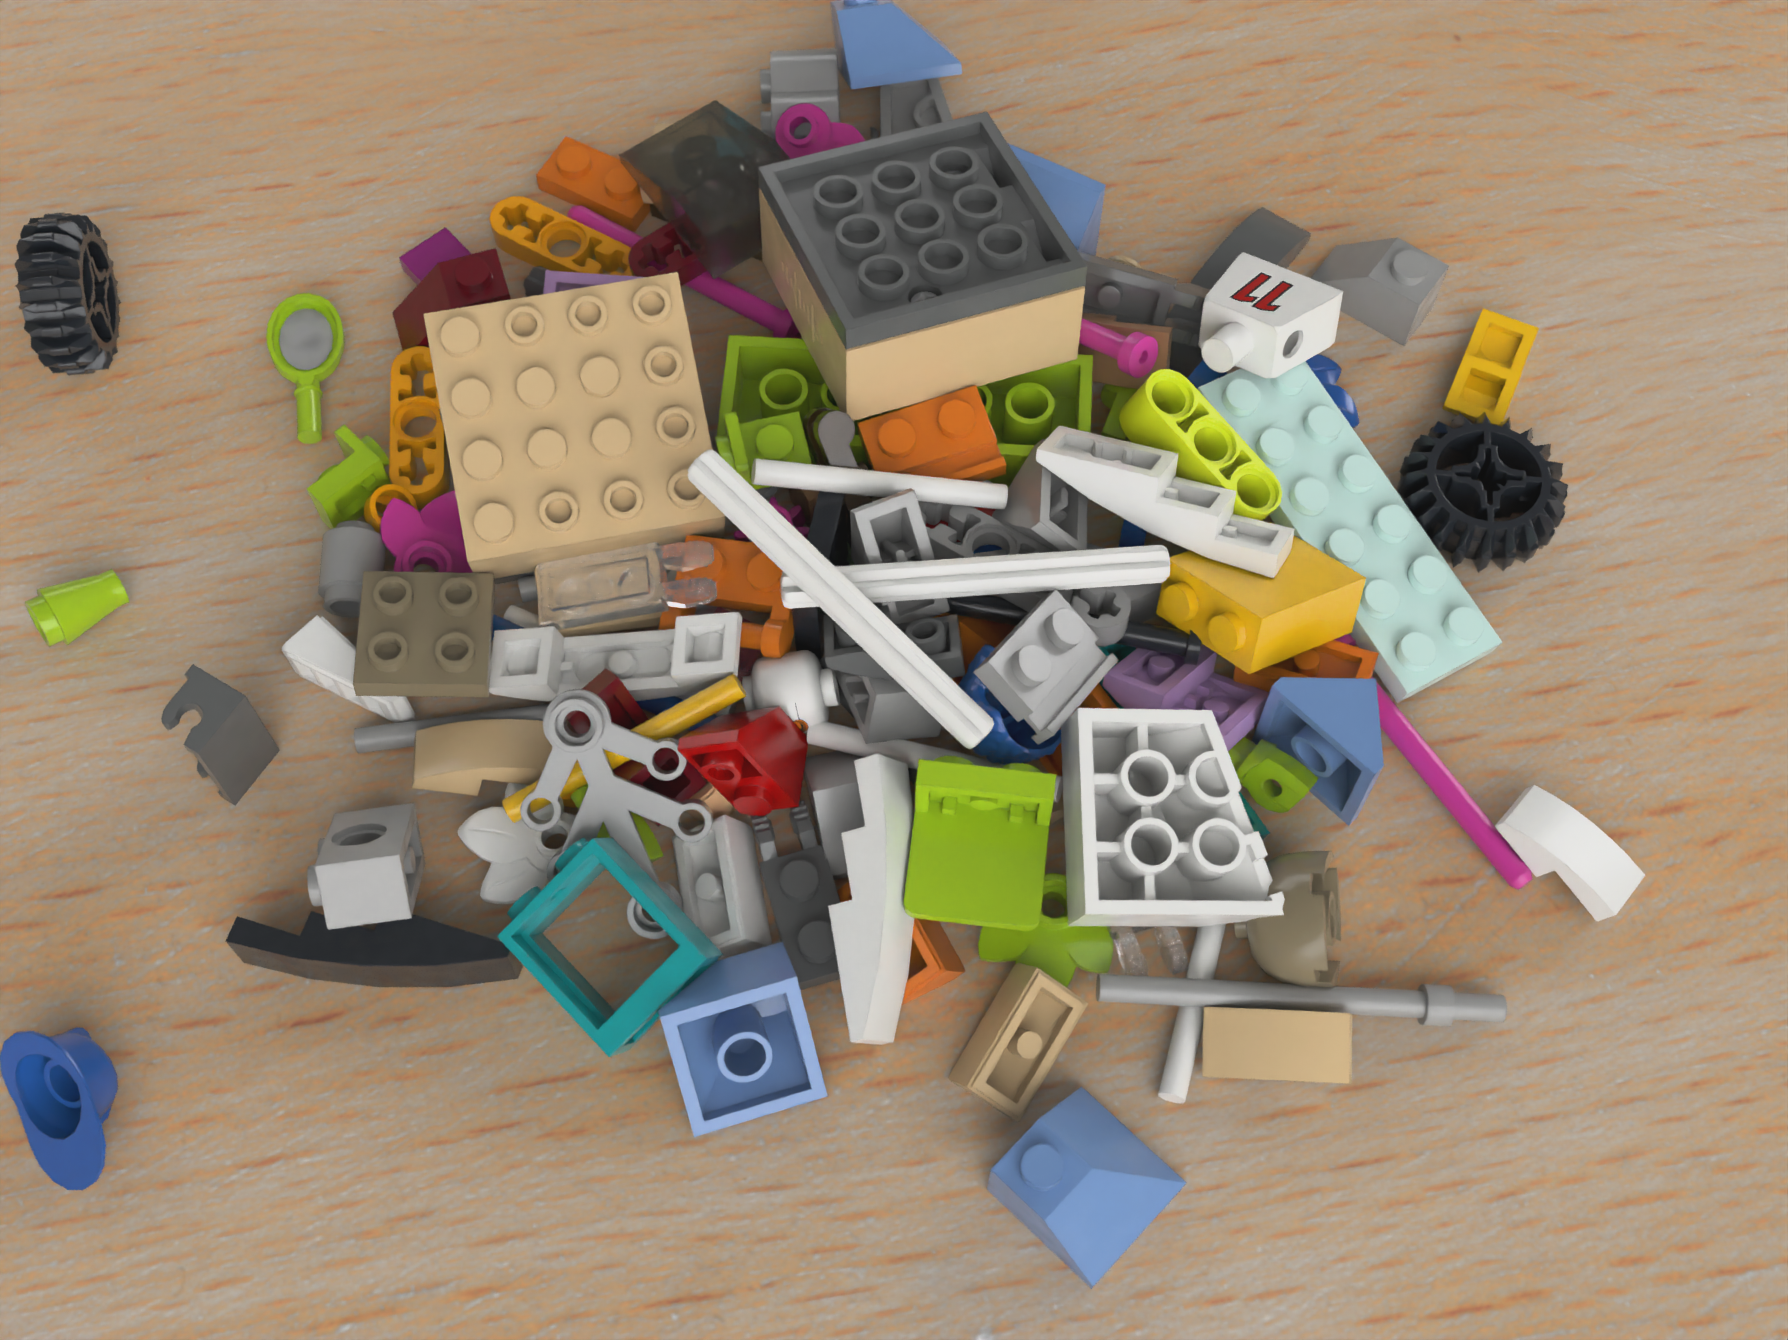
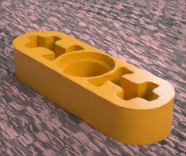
(550, 229)
(403, 408)

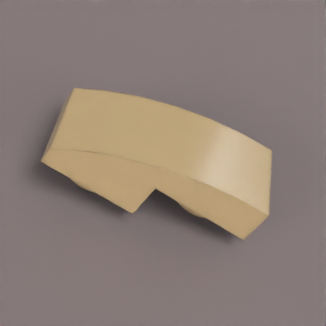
(466, 752)
(1277, 1045)

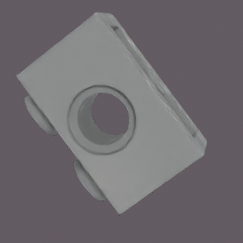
(368, 867)

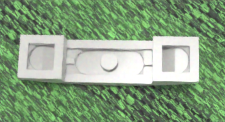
(649, 663)

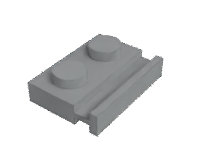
(1046, 666)

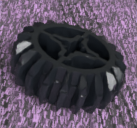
(68, 293)
(1501, 479)

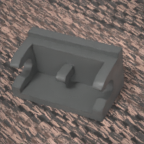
(230, 737)

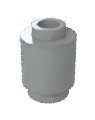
(344, 557)

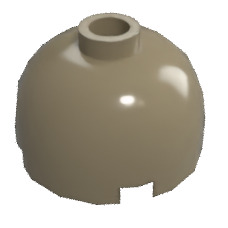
(1296, 943)

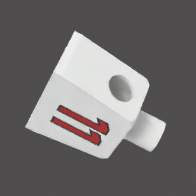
(1266, 318)

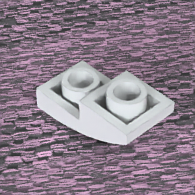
(1561, 839)

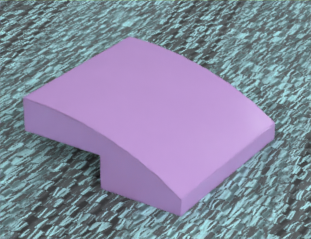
(1165, 682)

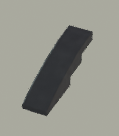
(392, 955)

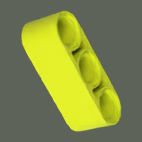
(1177, 418)

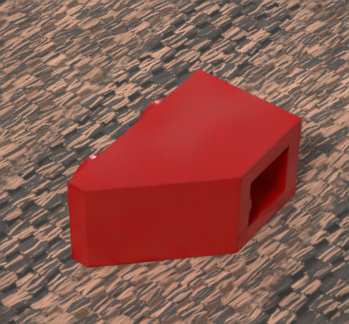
(750, 758)

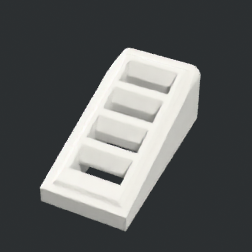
(328, 660)

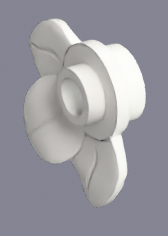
(512, 848)

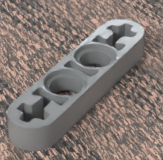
(978, 529)

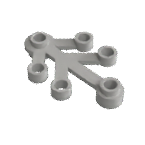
(609, 795)

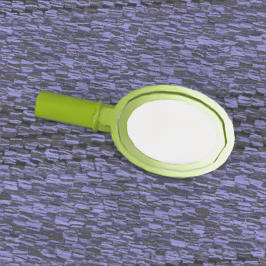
(306, 348)

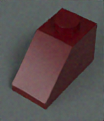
(450, 285)

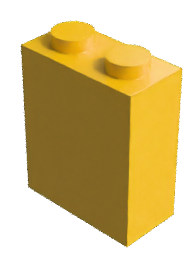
(1260, 617)

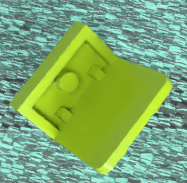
(979, 843)

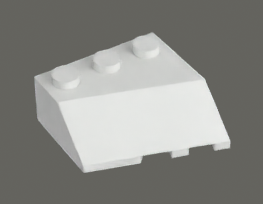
(1157, 823)

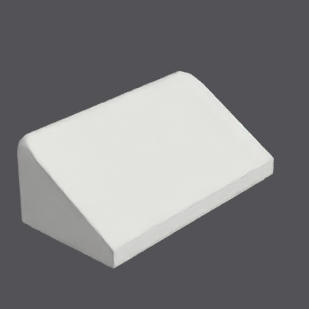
(724, 886)

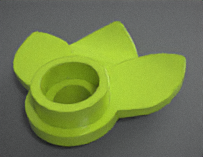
(1052, 944)

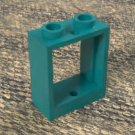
(538, 909)

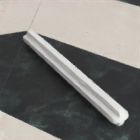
(997, 574)
(840, 599)

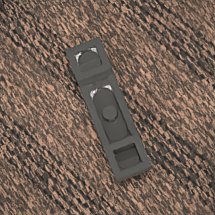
(1259, 235)

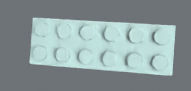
(1348, 509)

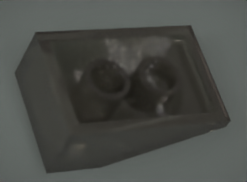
(707, 182)

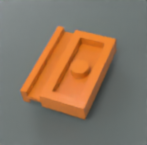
(935, 439)

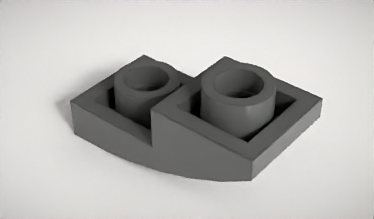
(936, 637)

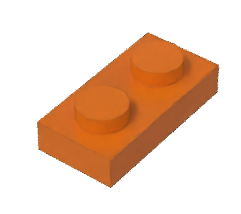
(594, 181)

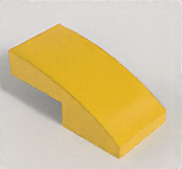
(1490, 367)

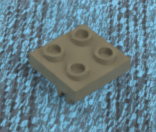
(424, 634)

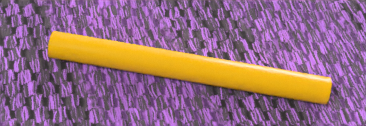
(660, 726)

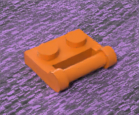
(743, 582)

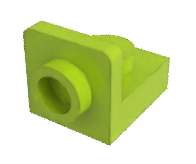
(766, 438)
(346, 486)

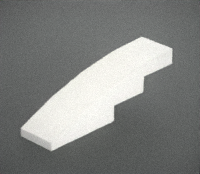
(1143, 489)
(873, 929)

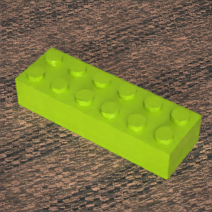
(781, 377)

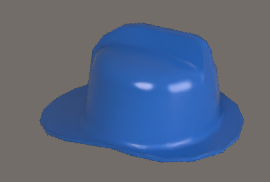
(63, 1098)

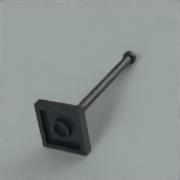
(829, 537)

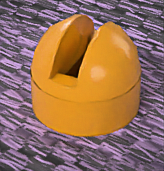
(380, 499)

